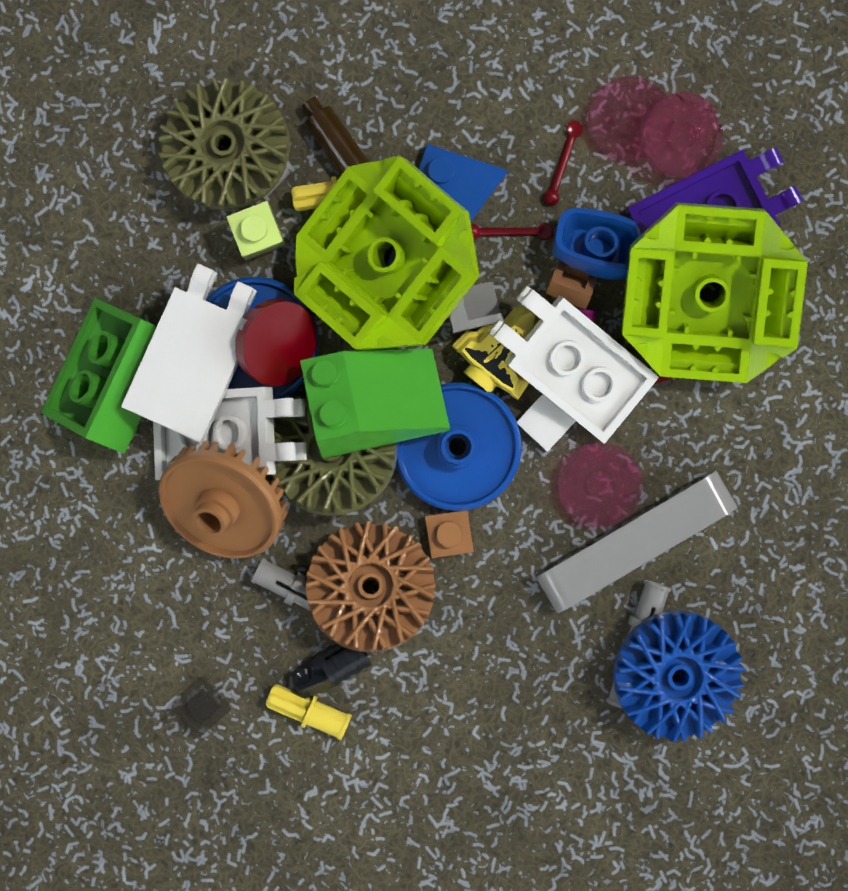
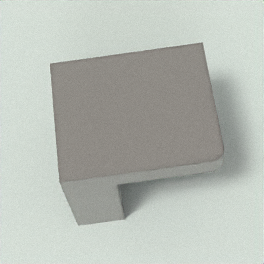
(476, 309)

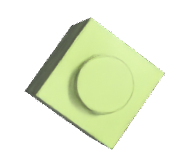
(256, 231)

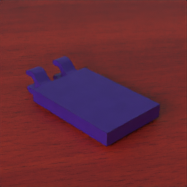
(722, 184)

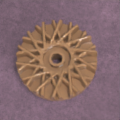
(222, 501)
(377, 619)

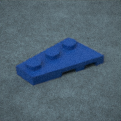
(461, 177)

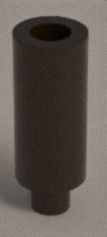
(332, 136)

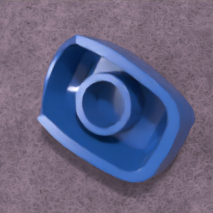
(595, 242)

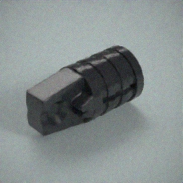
(328, 669)

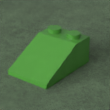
(373, 398)

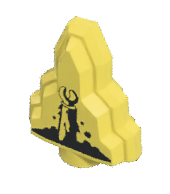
(488, 355)

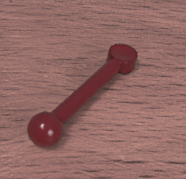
(574, 130)
(543, 231)

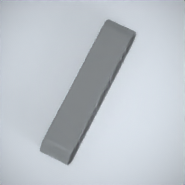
(636, 542)

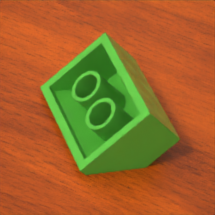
(98, 376)

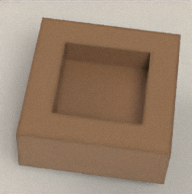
(571, 284)
(449, 534)

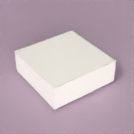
(545, 422)

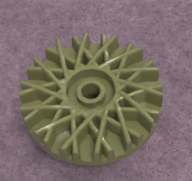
(208, 119)
(333, 483)

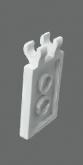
(190, 358)
(576, 364)
(241, 420)

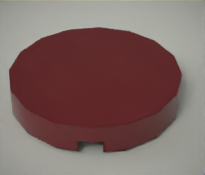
(275, 341)

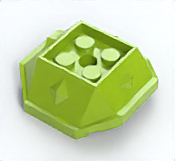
(345, 247)
(740, 330)

